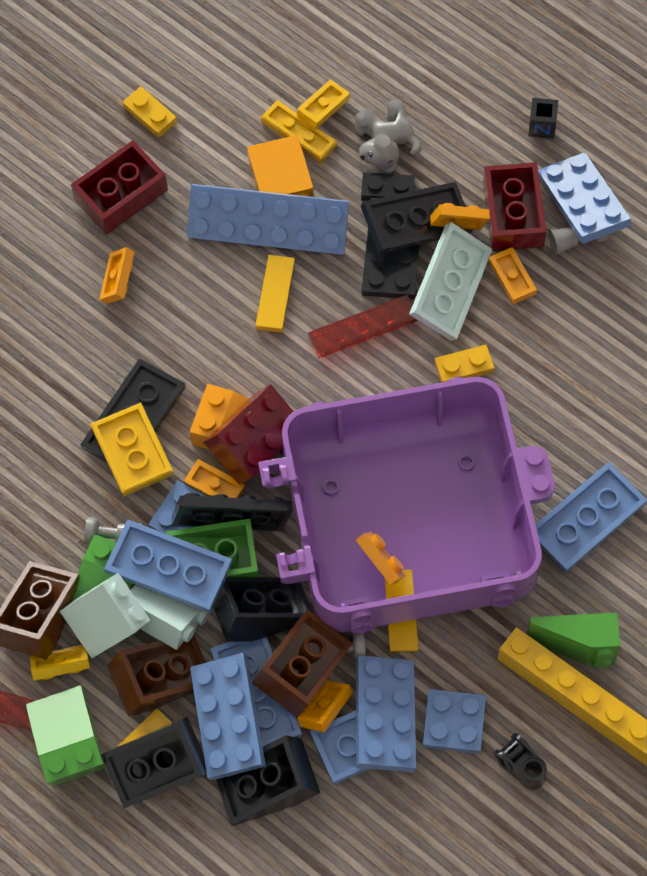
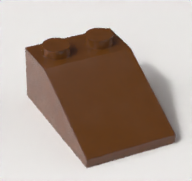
(32, 609)
(302, 663)
(154, 674)

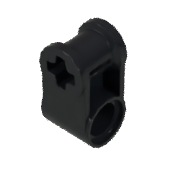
(519, 757)

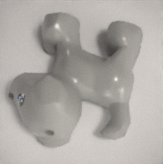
(383, 148)

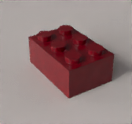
(119, 187)
(515, 206)
(251, 434)

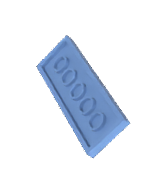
(268, 219)

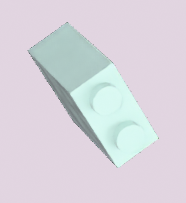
(105, 615)
(169, 619)

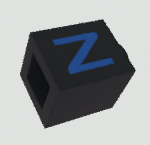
(543, 118)

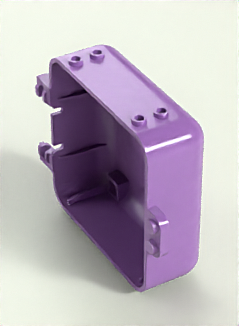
(429, 476)

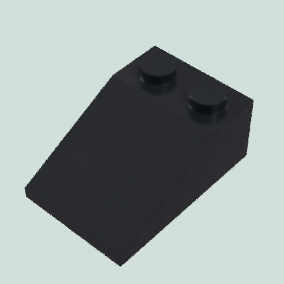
(258, 607)
(155, 762)
(277, 786)

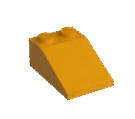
(213, 411)

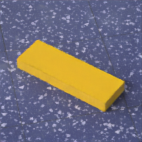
(287, 124)
(275, 293)
(404, 634)

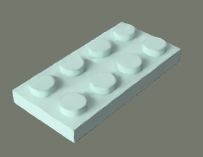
(450, 281)

